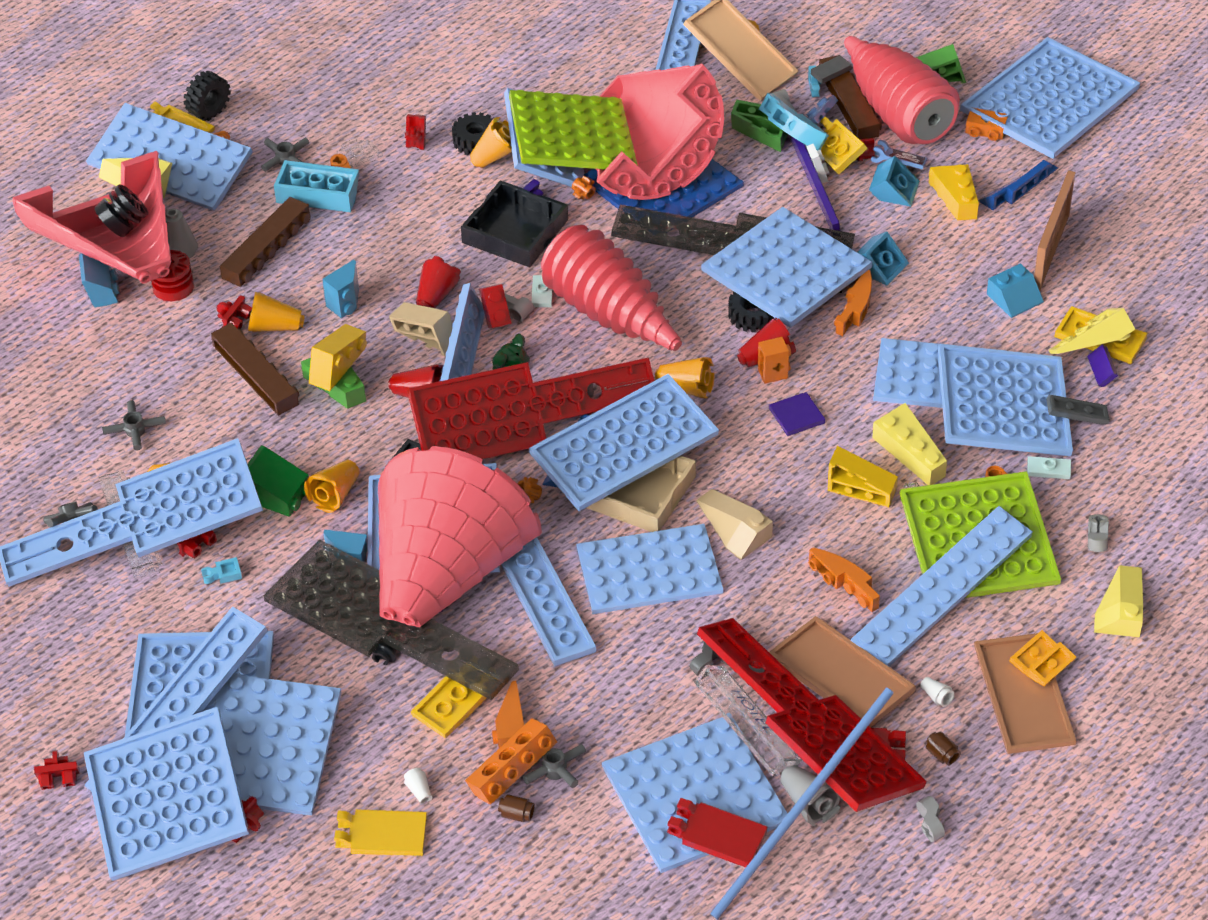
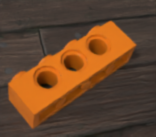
(511, 761)

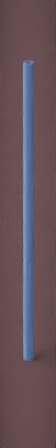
(801, 803)

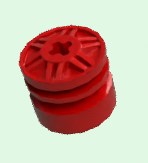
(178, 282)

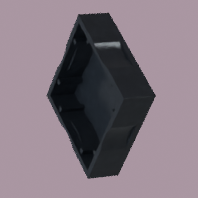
(514, 223)

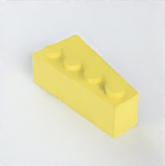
(909, 443)

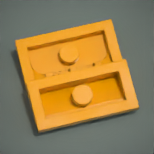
(1042, 658)

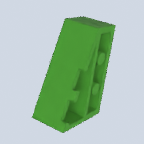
(945, 63)
(755, 124)
(348, 390)

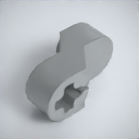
(1098, 533)
(931, 824)

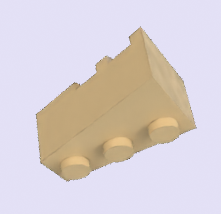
(423, 323)

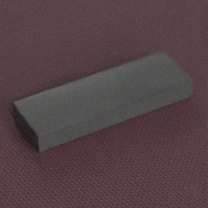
(1077, 409)

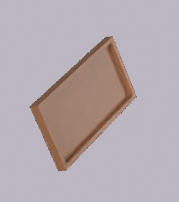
(1054, 229)
(839, 667)
(1026, 712)

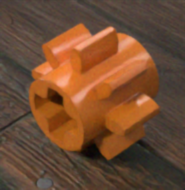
(583, 188)
(531, 488)

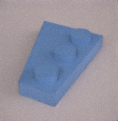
(824, 106)

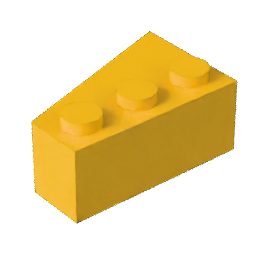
(956, 189)
(335, 356)
(860, 478)

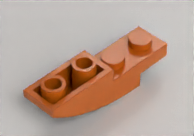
(857, 304)
(844, 573)

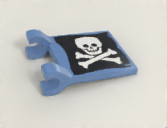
(905, 157)

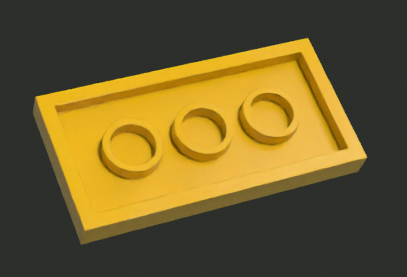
(1121, 350)

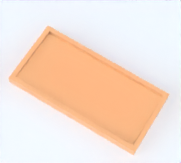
(740, 48)

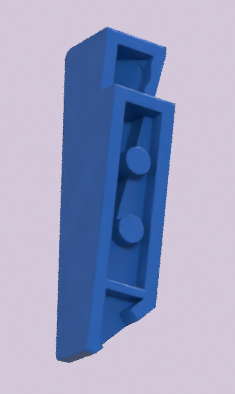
(1017, 188)

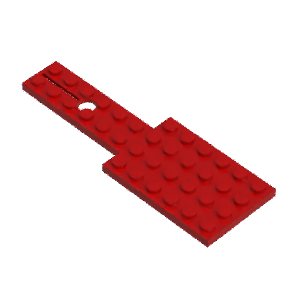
(506, 411)
(815, 727)

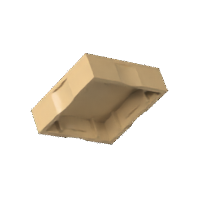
(651, 498)

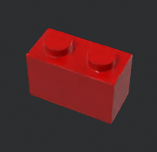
(495, 306)

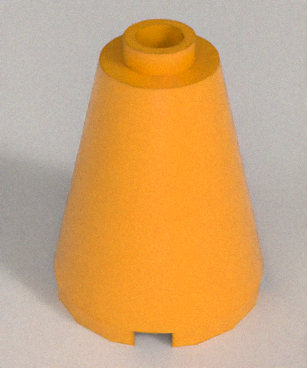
(493, 144)
(273, 315)
(691, 375)
(331, 485)

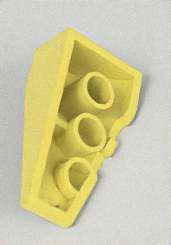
(111, 171)

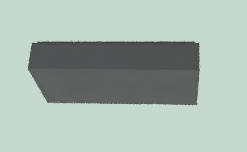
(831, 69)

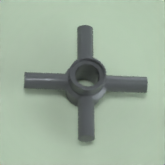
(283, 151)
(134, 425)
(68, 512)
(555, 765)

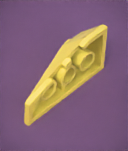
(1105, 327)
(1122, 604)

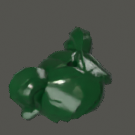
(508, 353)

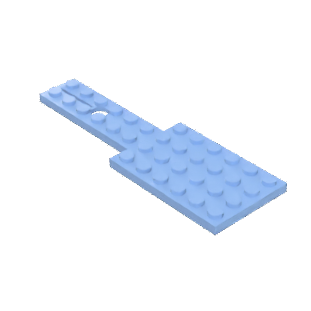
(152, 511)

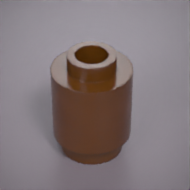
(942, 748)
(516, 808)

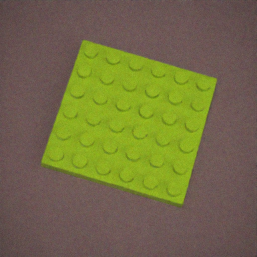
(570, 129)
(948, 511)

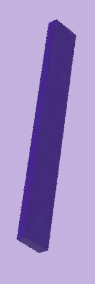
(816, 184)

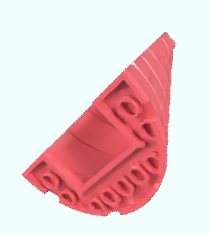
(672, 127)
(141, 253)
(444, 529)

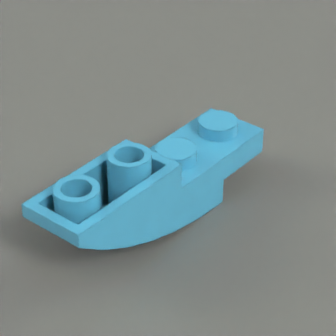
(792, 123)

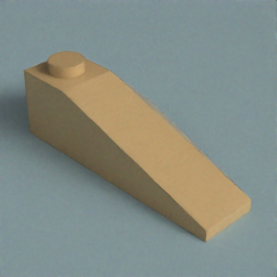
(736, 523)

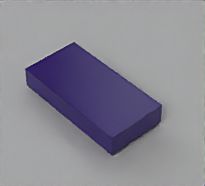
(1102, 366)

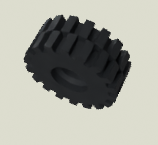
(207, 95)
(464, 130)
(742, 317)

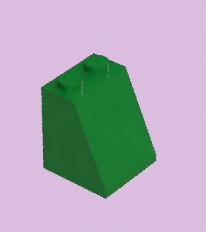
(277, 481)

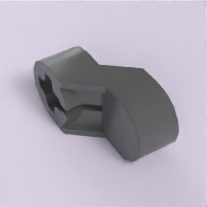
(703, 659)

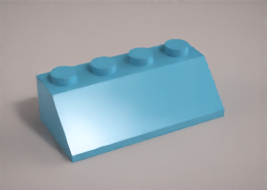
(317, 185)

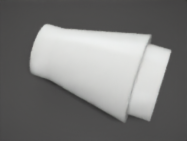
(938, 692)
(417, 783)

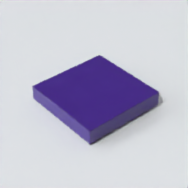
(796, 413)

